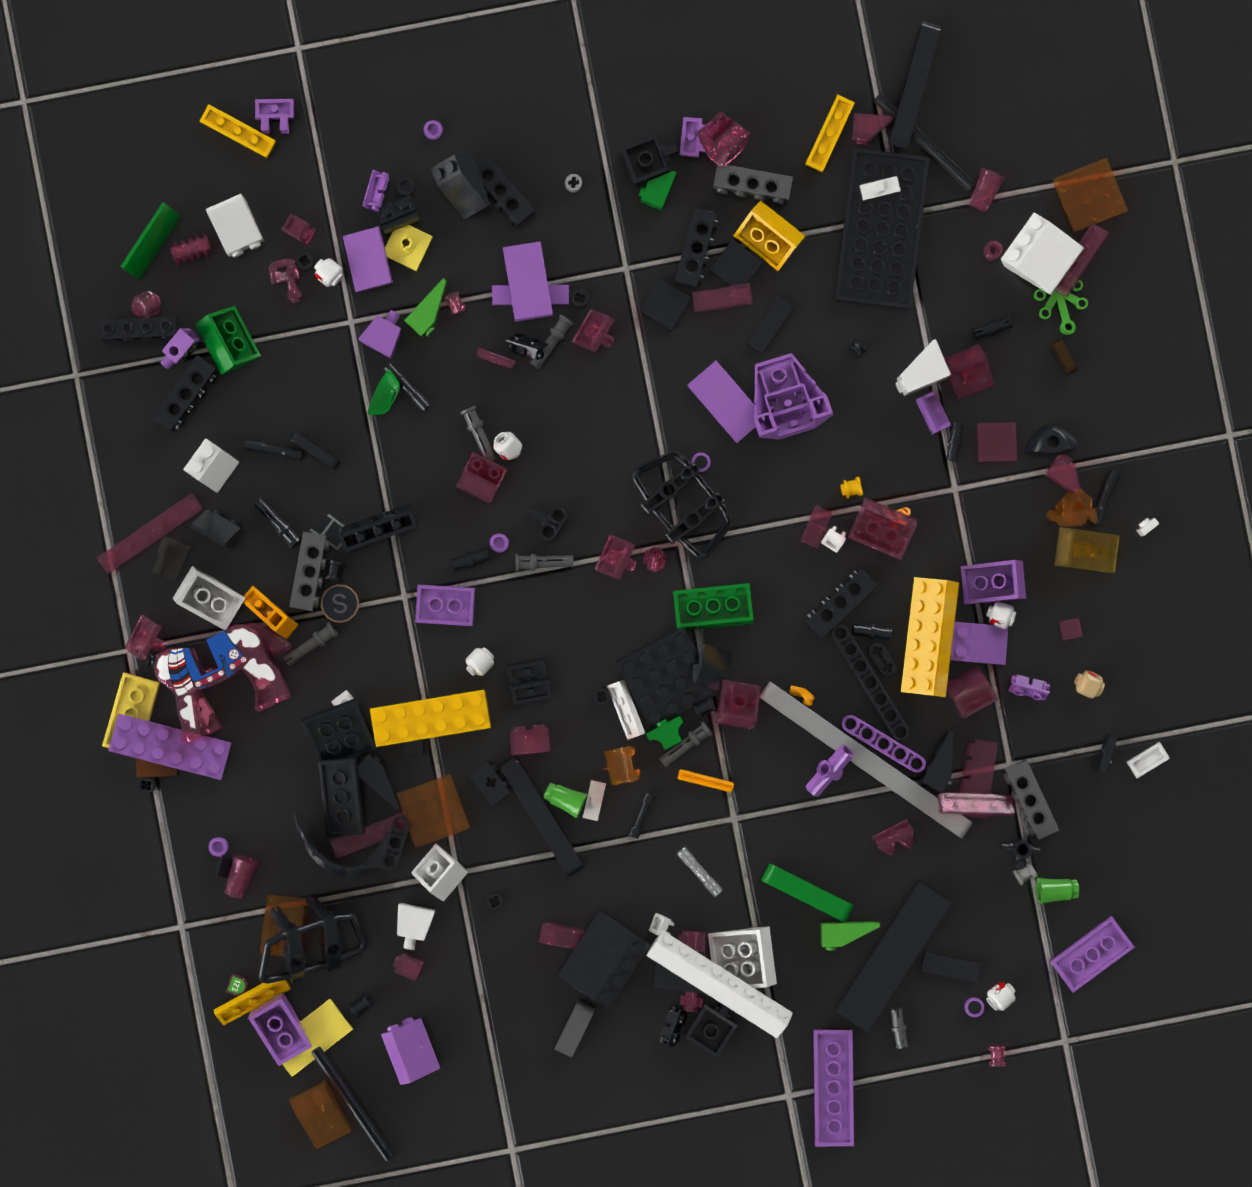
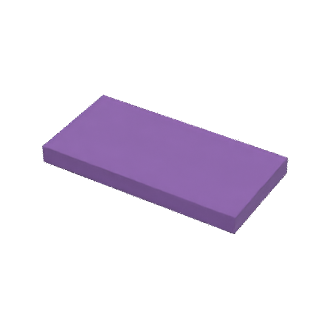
(527, 281)
(724, 401)
(1092, 954)

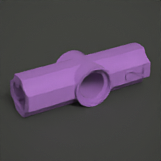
(829, 770)

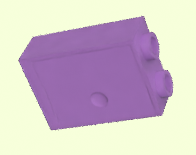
(410, 1050)

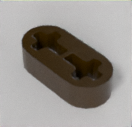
(1064, 356)

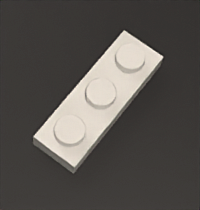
(626, 709)

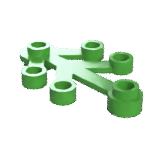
(1062, 307)

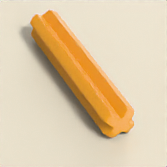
(705, 780)

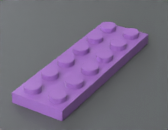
(164, 747)
(833, 1087)

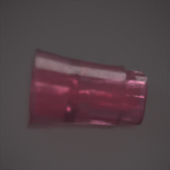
(986, 189)
(240, 875)

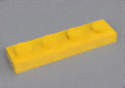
(237, 131)
(829, 133)
(250, 1000)

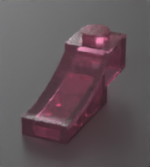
(722, 298)

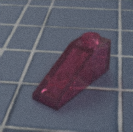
(560, 935)

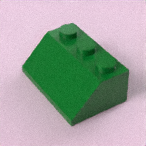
(227, 339)

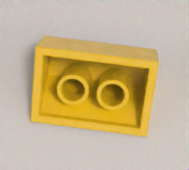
(769, 235)

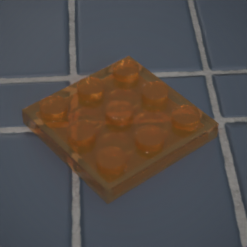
(1090, 195)
(433, 810)

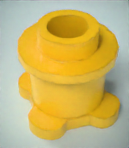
(851, 487)

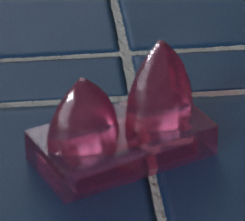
(899, 833)

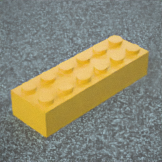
(930, 637)
(430, 718)

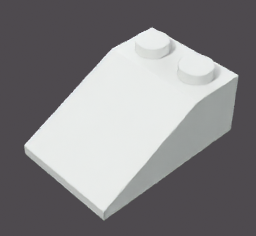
(208, 598)

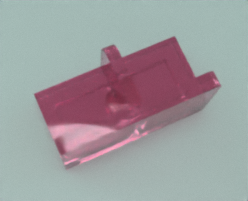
(816, 526)

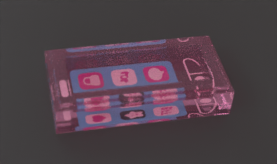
(495, 358)

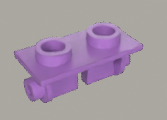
(374, 193)
(1020, 686)

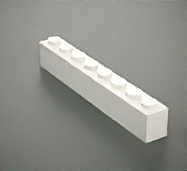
(719, 984)

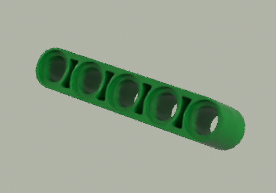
(807, 892)

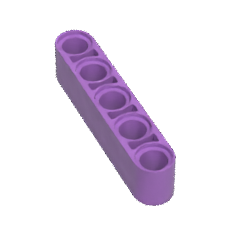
(892, 746)

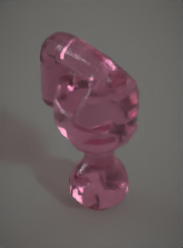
(288, 276)

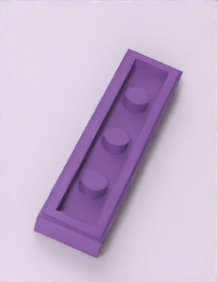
(558, 294)

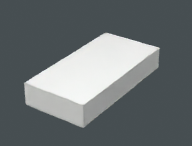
(1148, 760)

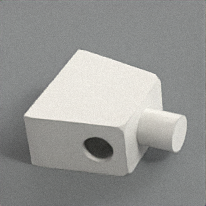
(413, 923)

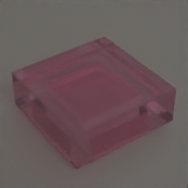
(1070, 629)

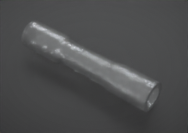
(691, 862)

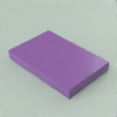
(367, 259)
(445, 605)

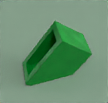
(657, 190)

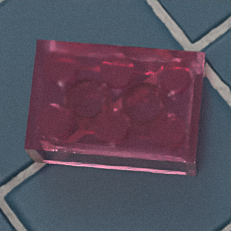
(882, 528)

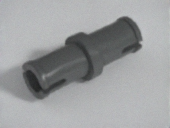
(899, 1027)

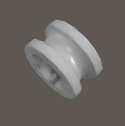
(569, 179)

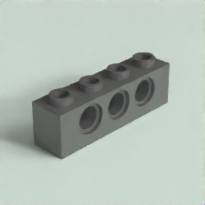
(744, 175)
(309, 541)
(1048, 824)

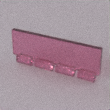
(979, 769)

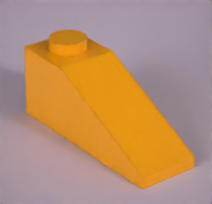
(269, 612)

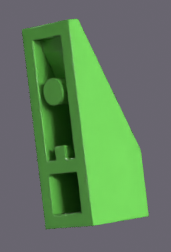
(426, 313)
(841, 933)

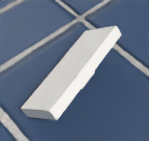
(879, 188)
(594, 800)

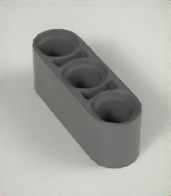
(575, 1028)

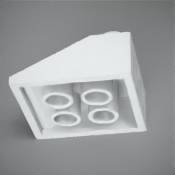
(1041, 254)
(745, 955)

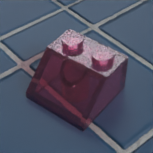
(969, 371)
(738, 704)
(530, 741)

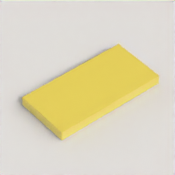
(135, 699)
(323, 1029)

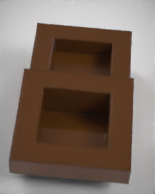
(150, 769)

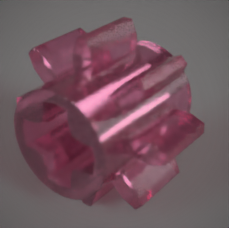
(655, 559)
(691, 1001)

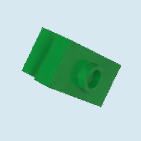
(666, 732)

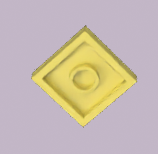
(408, 246)

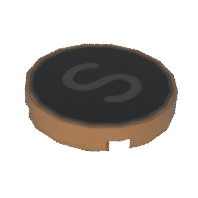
(340, 603)

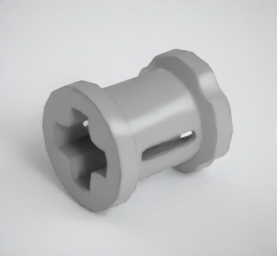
(1024, 874)

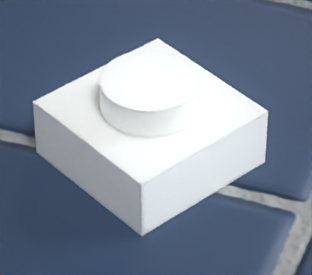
(1146, 526)

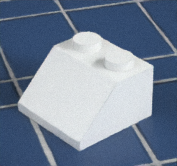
(211, 465)
(439, 872)

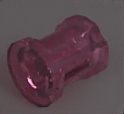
(998, 248)
(455, 303)
(997, 1055)

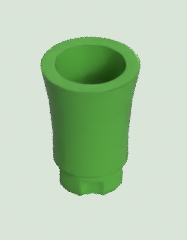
(565, 799)
(1056, 890)

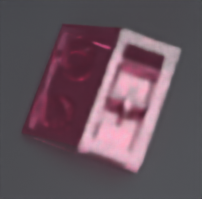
(723, 139)
(481, 478)
(970, 692)

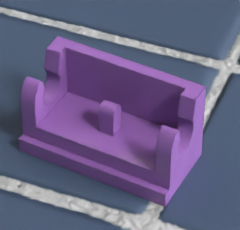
(933, 412)

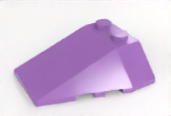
(787, 399)

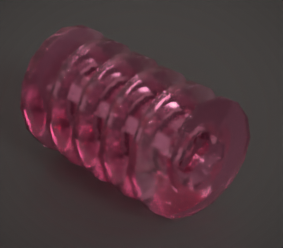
(191, 248)

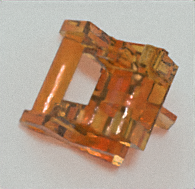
(1073, 510)
(620, 765)

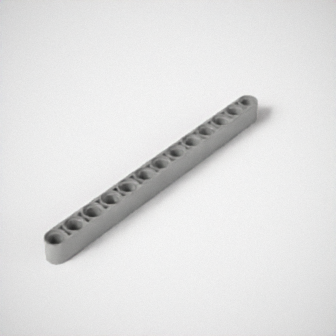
(863, 758)

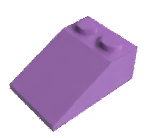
(993, 582)
(979, 643)
(280, 1029)

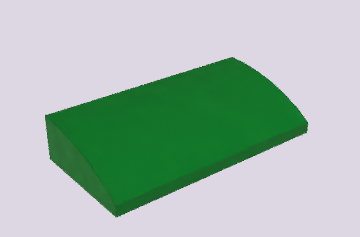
(150, 241)
(713, 607)

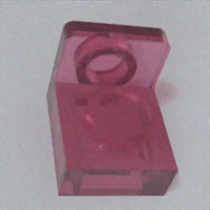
(298, 229)

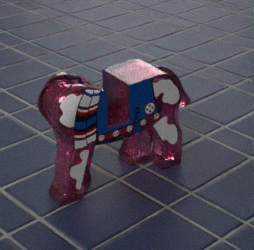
(234, 651)

